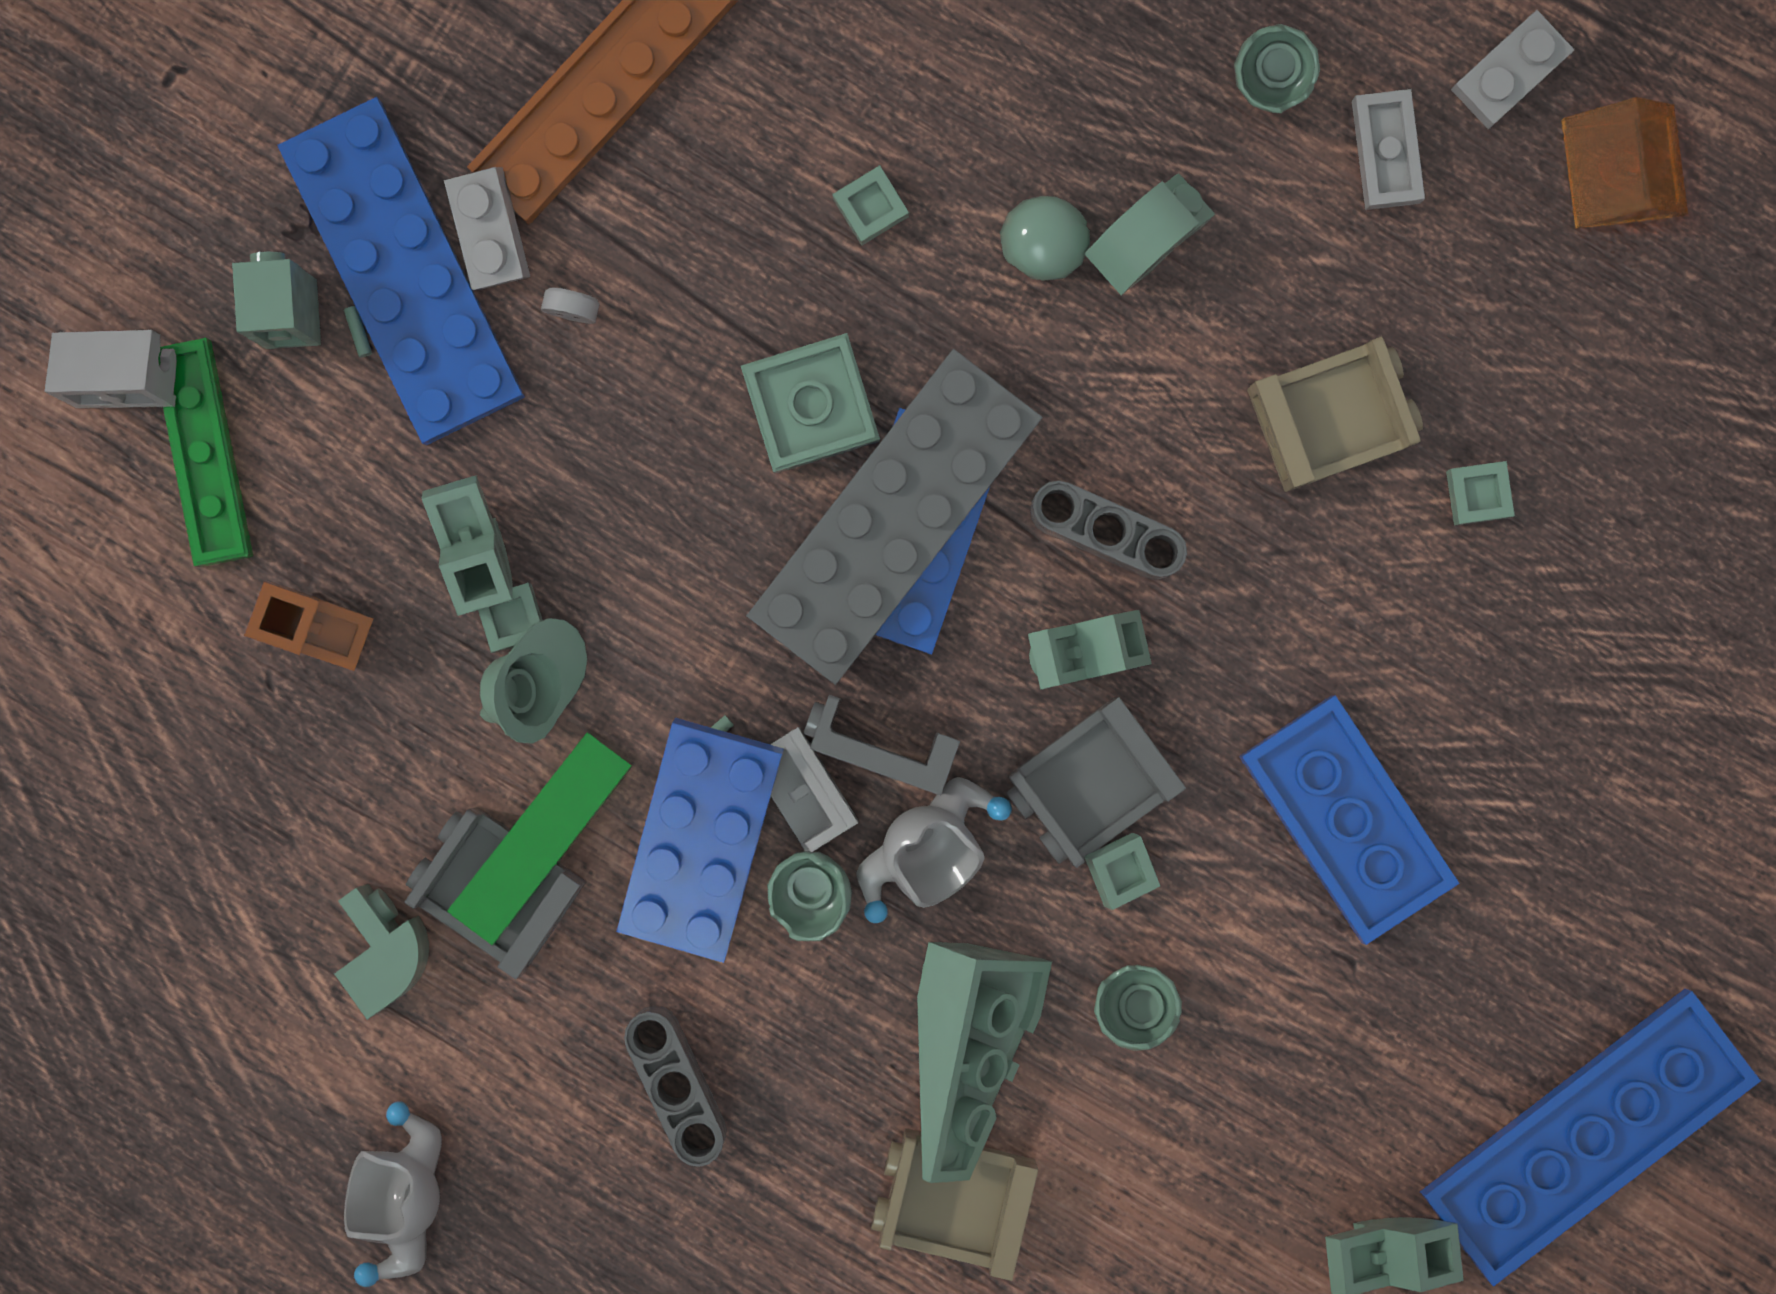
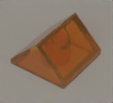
(1624, 163)

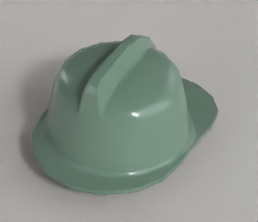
(534, 681)

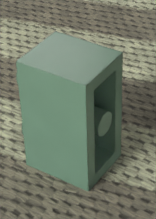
(276, 302)

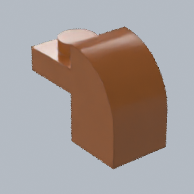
(308, 625)

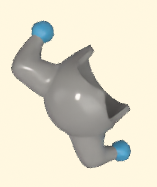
(929, 849)
(395, 1198)

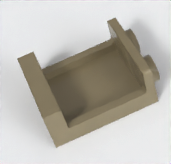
(1336, 414)
(957, 1220)

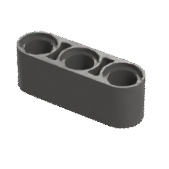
(1135, 530)
(672, 1112)

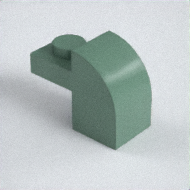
(1149, 232)
(470, 544)
(1088, 649)
(395, 955)
(1395, 1253)

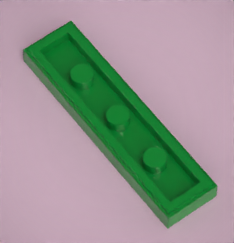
(205, 459)
(539, 839)

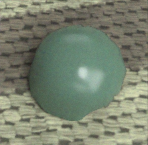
(1277, 68)
(1045, 238)
(809, 895)
(1138, 1007)

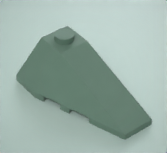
(969, 1026)

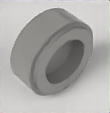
(570, 305)

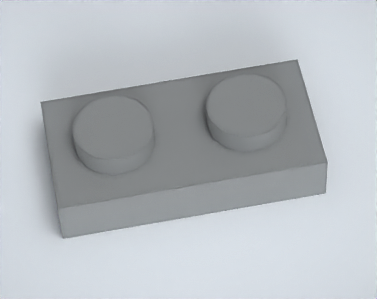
(1512, 69)
(1388, 149)
(487, 228)

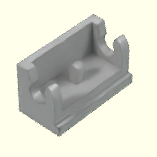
(111, 369)
(809, 794)

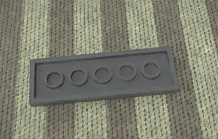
(894, 516)

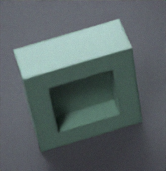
(870, 205)
(1480, 493)
(511, 619)
(1122, 871)

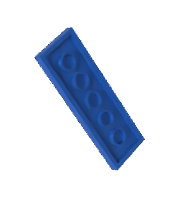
(401, 271)
(1590, 1136)

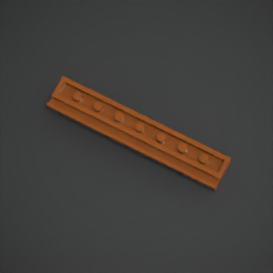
(594, 96)

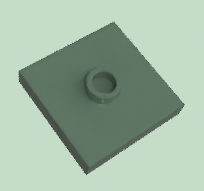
(810, 403)

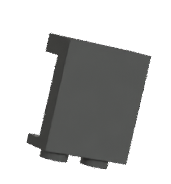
(926, 776)
(1093, 783)
(466, 847)

